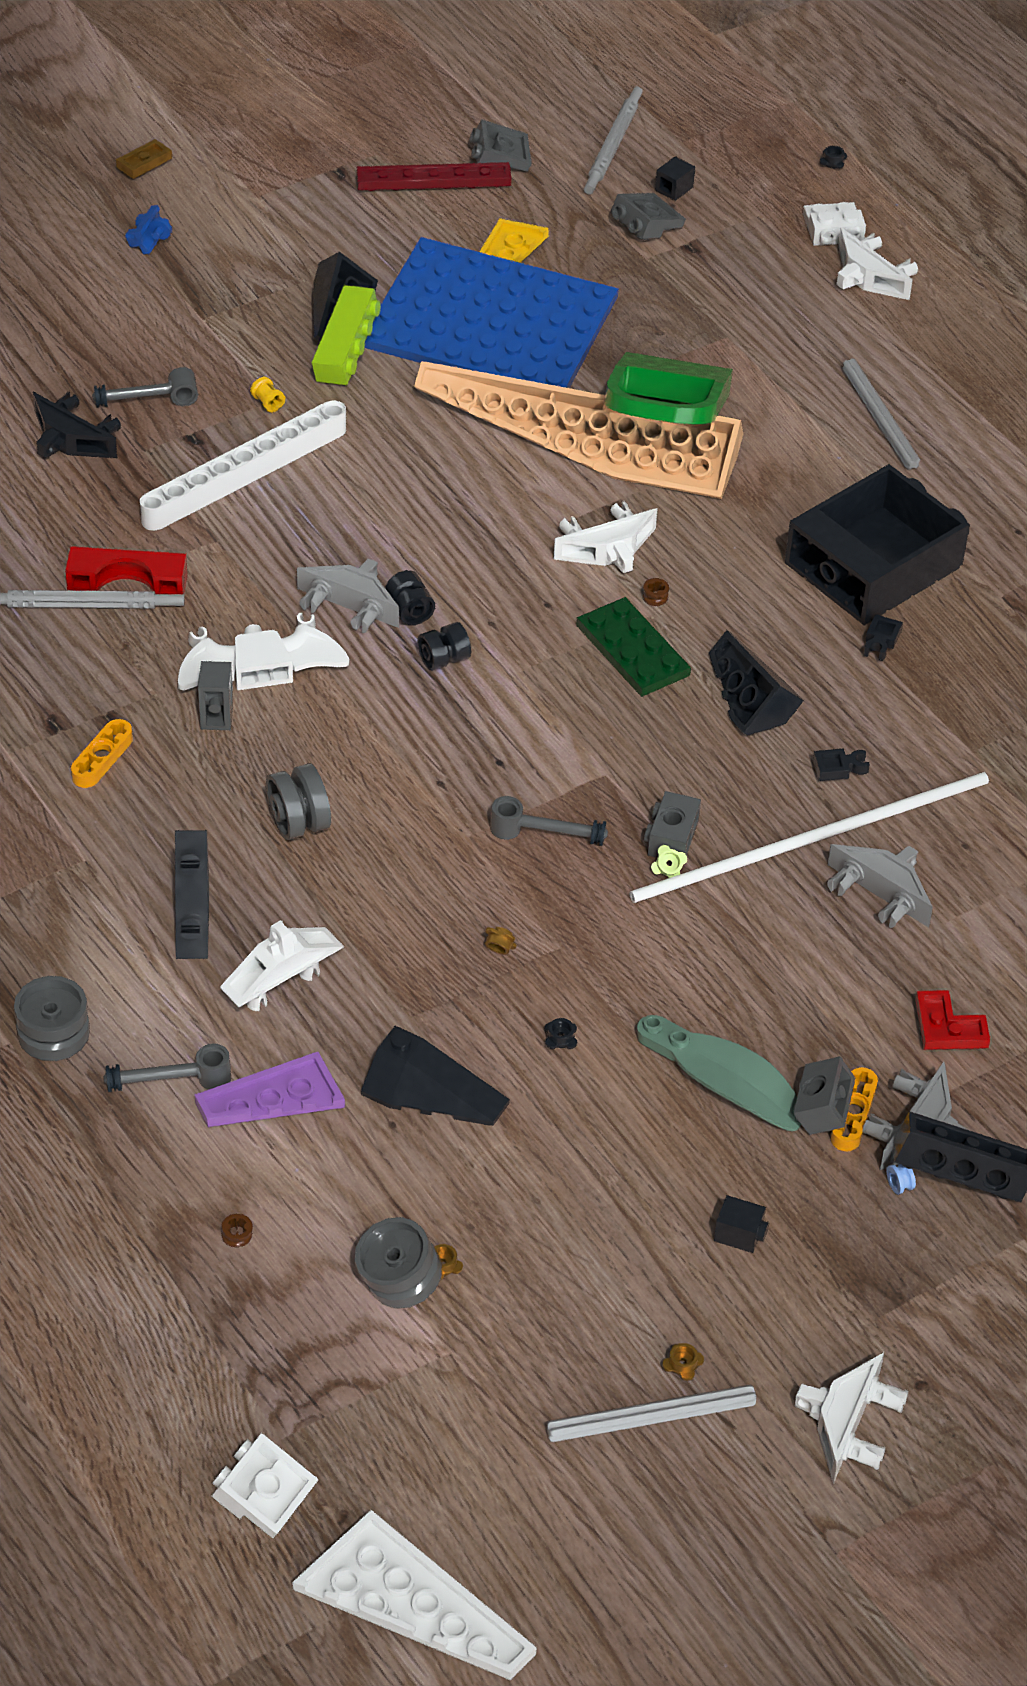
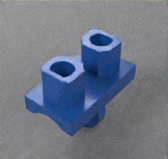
(149, 230)

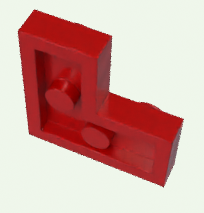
(948, 1031)

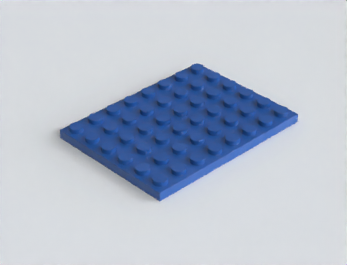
(490, 315)

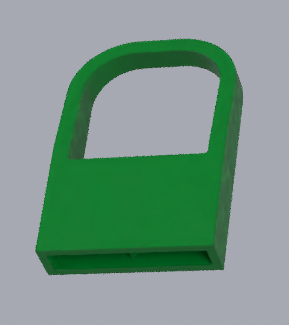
(668, 379)

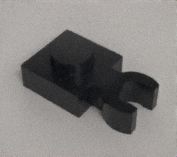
(882, 635)
(836, 765)

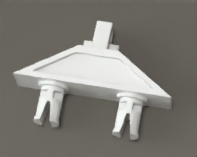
(870, 270)
(607, 542)
(277, 960)
(841, 1409)

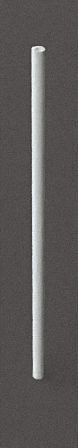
(808, 837)

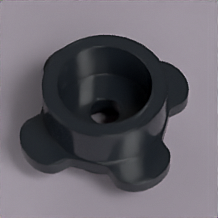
(833, 157)
(561, 1034)

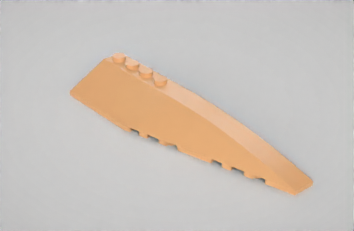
(585, 430)

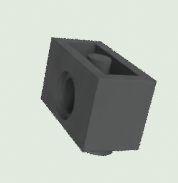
(215, 695)
(673, 824)
(824, 1095)

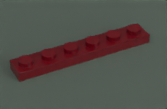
(433, 176)

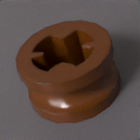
(658, 585)
(236, 1220)

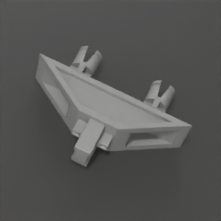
(350, 588)
(886, 876)
(932, 1102)

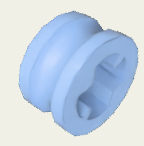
(900, 1178)

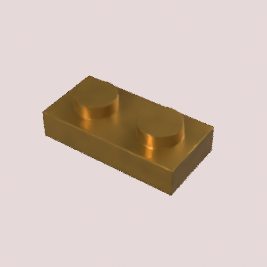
(144, 158)

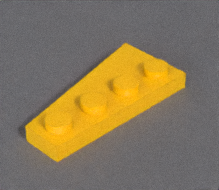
(514, 240)

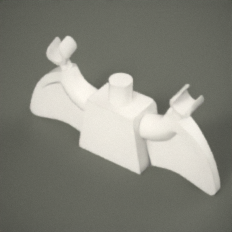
(263, 656)

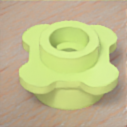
(665, 854)

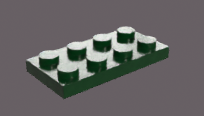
(633, 646)

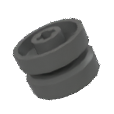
(298, 801)
(52, 1018)
(398, 1262)

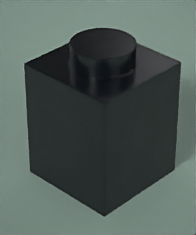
(675, 178)
(741, 1224)

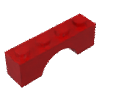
(94, 567)

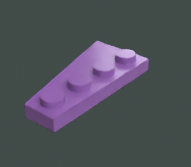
(276, 1092)

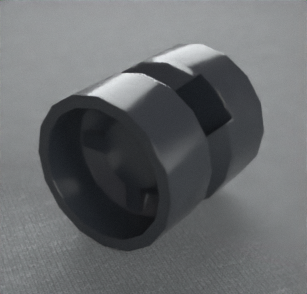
(411, 597)
(439, 647)

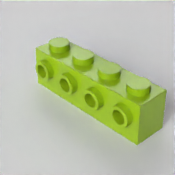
(346, 335)

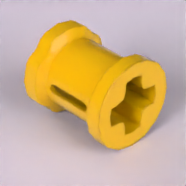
(269, 396)

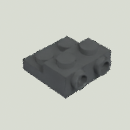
(500, 144)
(646, 214)

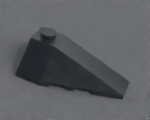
(328, 284)
(753, 690)
(422, 1077)

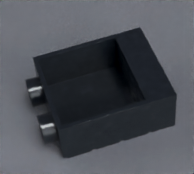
(877, 543)

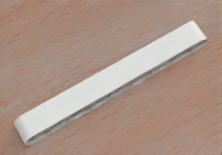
(242, 465)

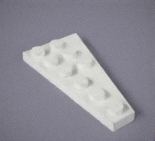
(400, 1588)

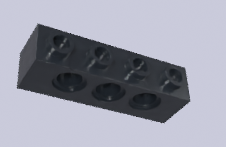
(962, 1156)

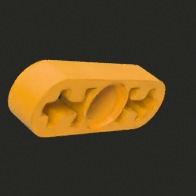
(102, 741)
(857, 1121)

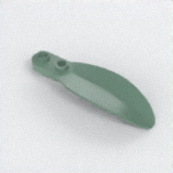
(724, 1069)

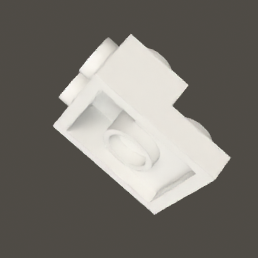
(826, 220)
(263, 1485)

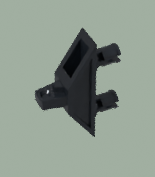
(70, 433)
(191, 894)

